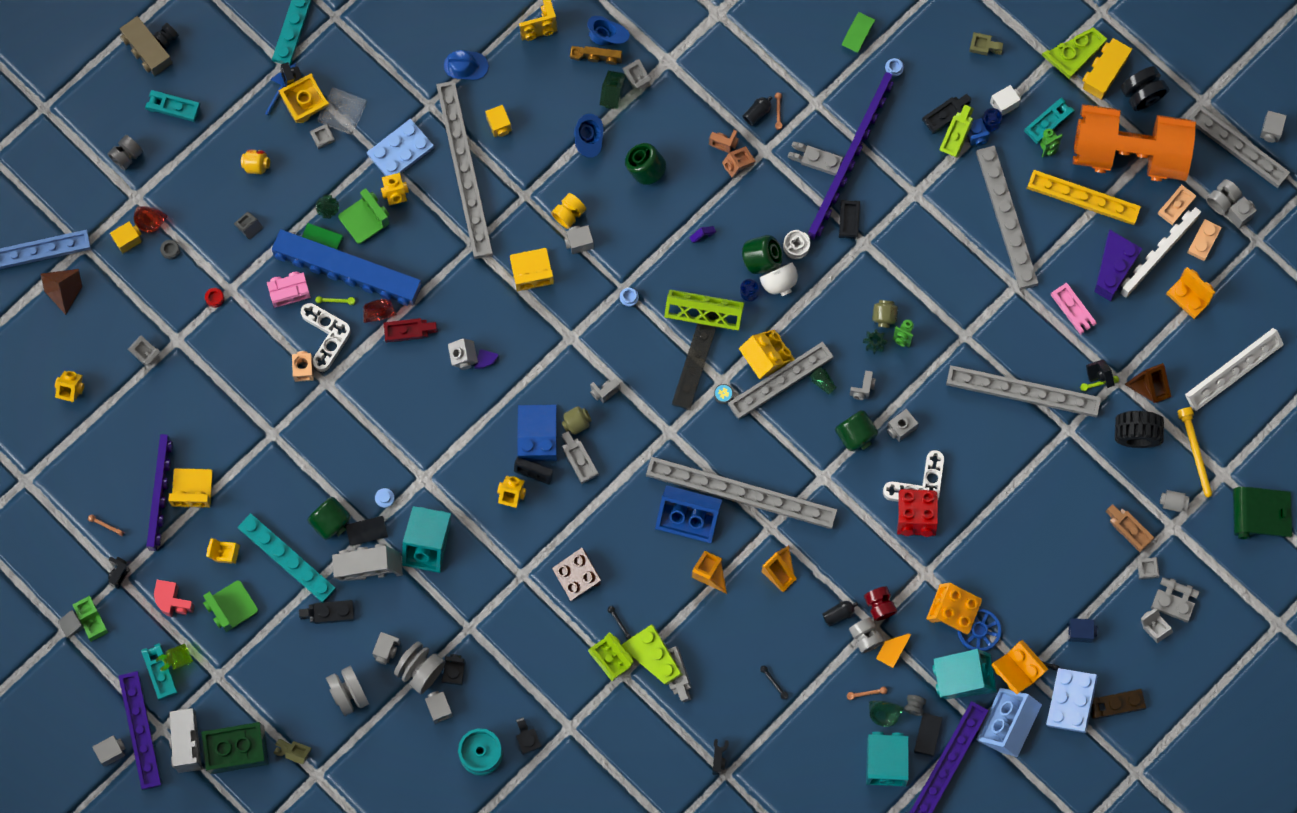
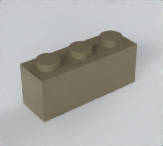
(145, 46)

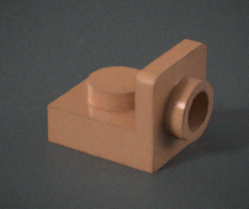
(723, 143)
(738, 160)

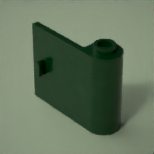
(1261, 512)

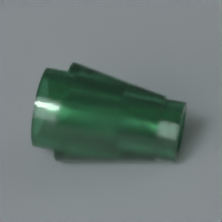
(823, 380)

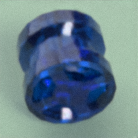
(992, 115)
(747, 286)

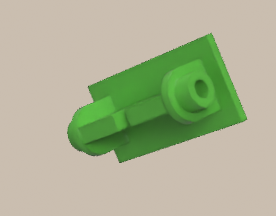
(1050, 142)
(903, 334)

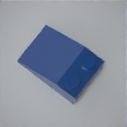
(537, 432)

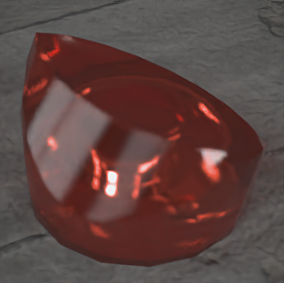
(148, 218)
(378, 310)

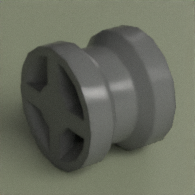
(915, 705)

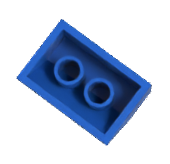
(688, 514)

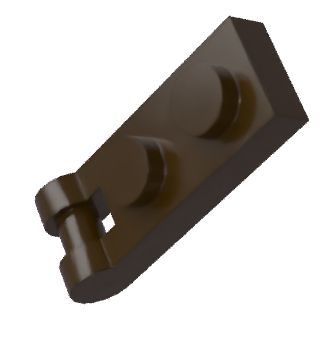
(1118, 704)

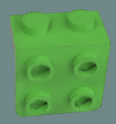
(364, 217)
(230, 606)

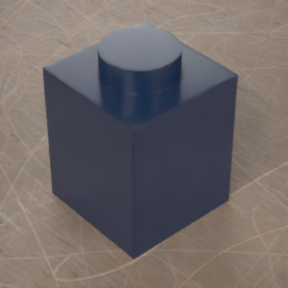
(1082, 630)

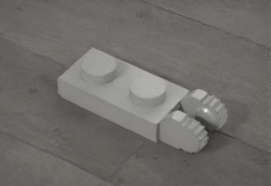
(816, 158)

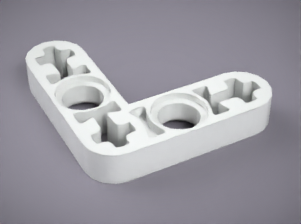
(333, 336)
(929, 463)

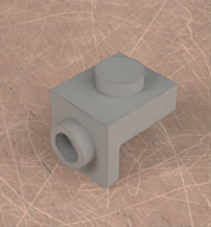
(637, 74)
(144, 351)
(868, 383)
(1155, 625)

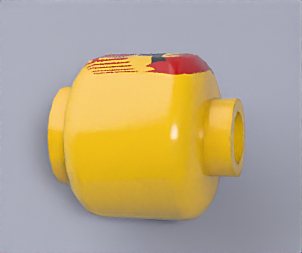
(255, 161)

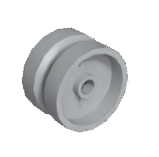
(344, 692)

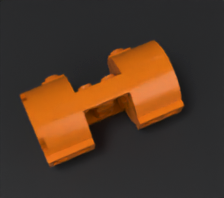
(1167, 149)

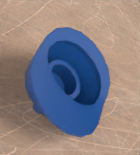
(606, 32)
(466, 65)
(589, 135)

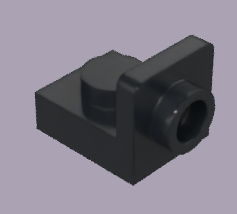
(290, 74)
(1100, 371)
(118, 575)
(453, 669)

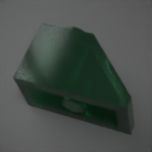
(612, 89)

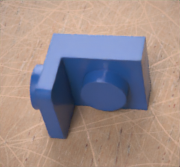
(977, 134)

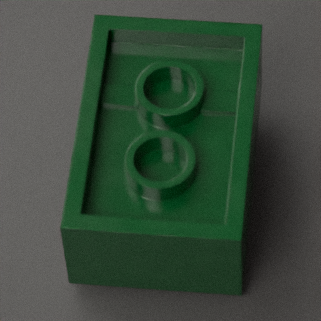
(235, 748)

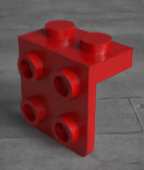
(917, 512)

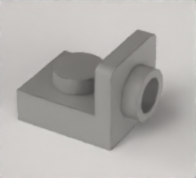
(608, 389)

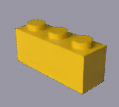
(1106, 68)

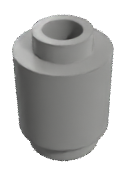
(1174, 501)

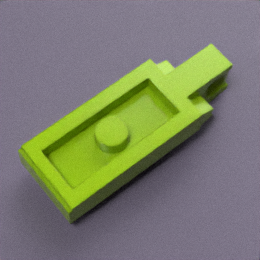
(957, 132)

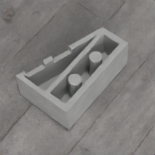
(366, 562)
(184, 740)

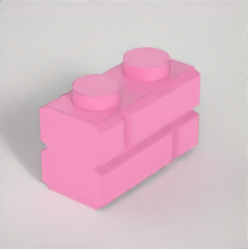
(288, 289)

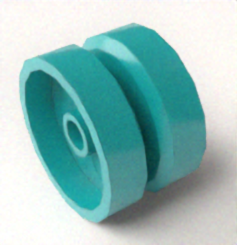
(482, 763)

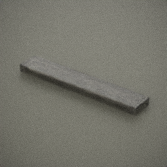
(694, 364)

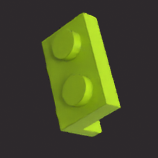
(611, 656)

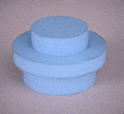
(895, 67)
(629, 297)
(384, 497)

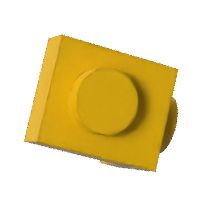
(222, 551)

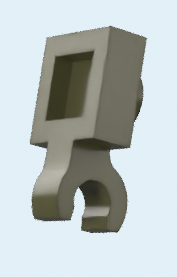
(982, 45)
(295, 751)

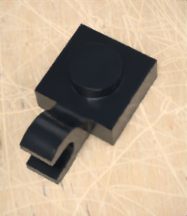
(527, 739)
(719, 762)

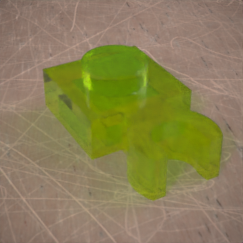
(176, 656)

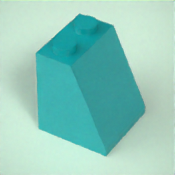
(425, 539)
(964, 674)
(887, 759)

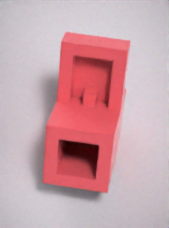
(165, 598)

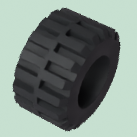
(1139, 429)

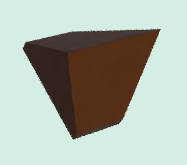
(62, 287)
(1151, 383)

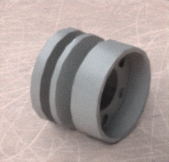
(417, 665)

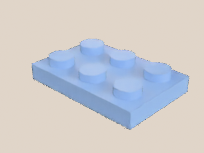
(400, 149)
(1072, 700)

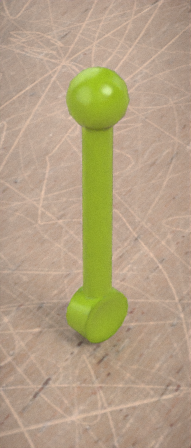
(351, 301)
(1084, 387)

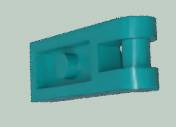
(173, 106)
(1048, 120)
(161, 680)

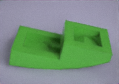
(858, 32)
(90, 618)

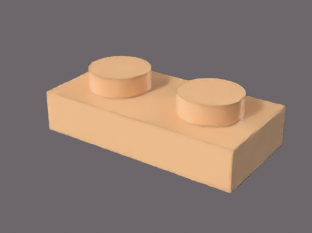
(1176, 204)
(1204, 240)

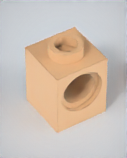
(305, 374)

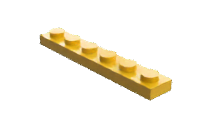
(1083, 197)

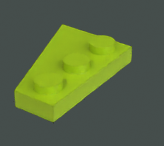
(1073, 54)
(653, 654)

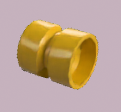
(570, 208)

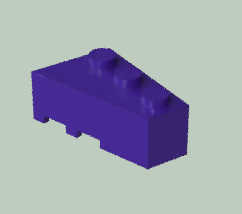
(1115, 265)

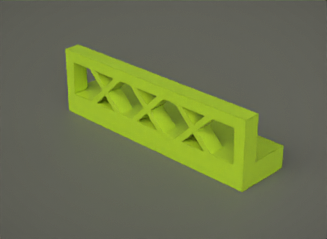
(702, 303)

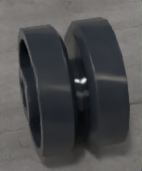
(1144, 88)

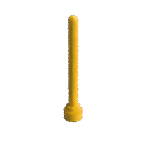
(1186, 416)

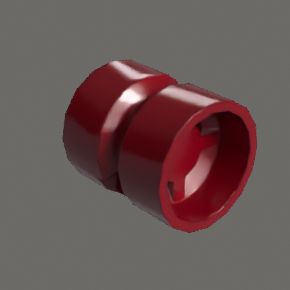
(881, 605)

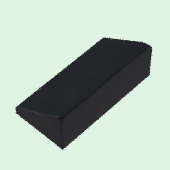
(366, 530)

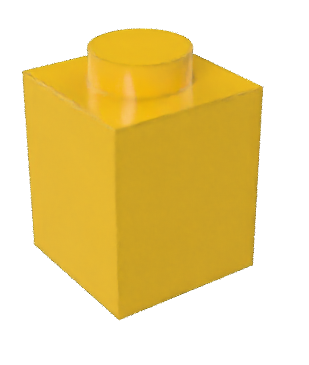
(498, 121)
(126, 237)

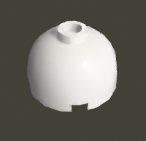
(780, 280)

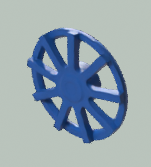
(980, 630)

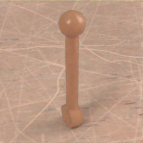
(778, 125)
(91, 518)
(850, 696)

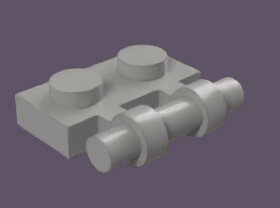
(1172, 605)

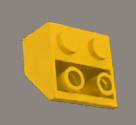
(766, 353)

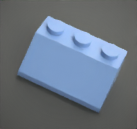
(1009, 721)

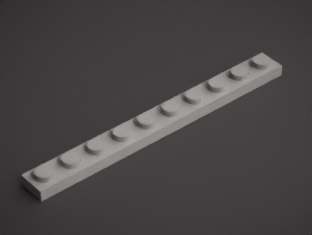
(464, 170)
(741, 492)

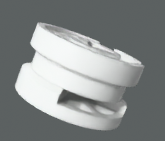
(796, 244)

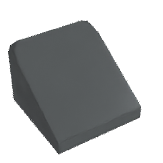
(248, 225)
(70, 624)

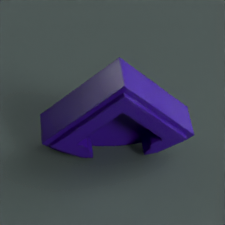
(703, 231)
(485, 359)

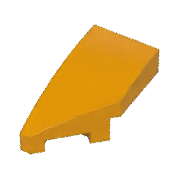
(892, 649)

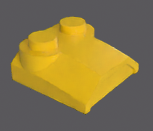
(303, 98)

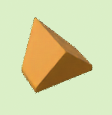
(780, 569)
(710, 571)

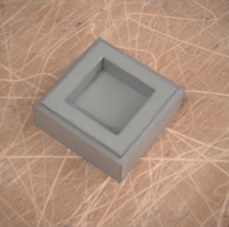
(322, 136)
(1148, 568)

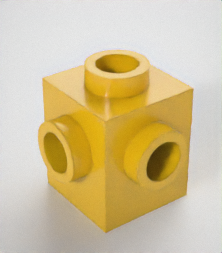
(394, 189)
(69, 386)
(511, 491)

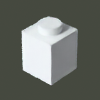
(1006, 100)

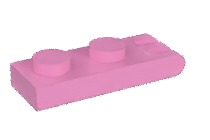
(1073, 308)

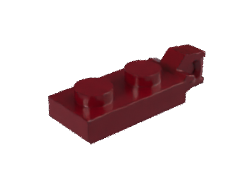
(408, 329)

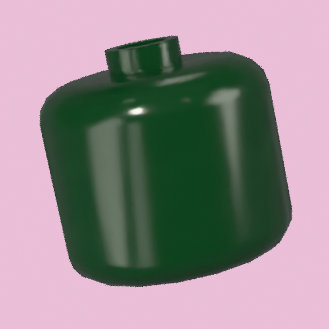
(645, 163)
(762, 254)
(857, 431)
(329, 518)

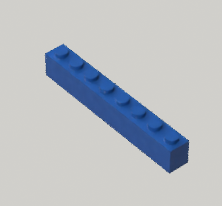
(346, 268)

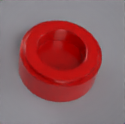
(214, 297)

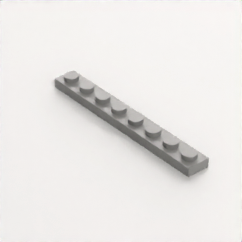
(1007, 217)
(1023, 391)

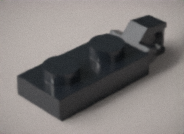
(944, 113)
(328, 612)

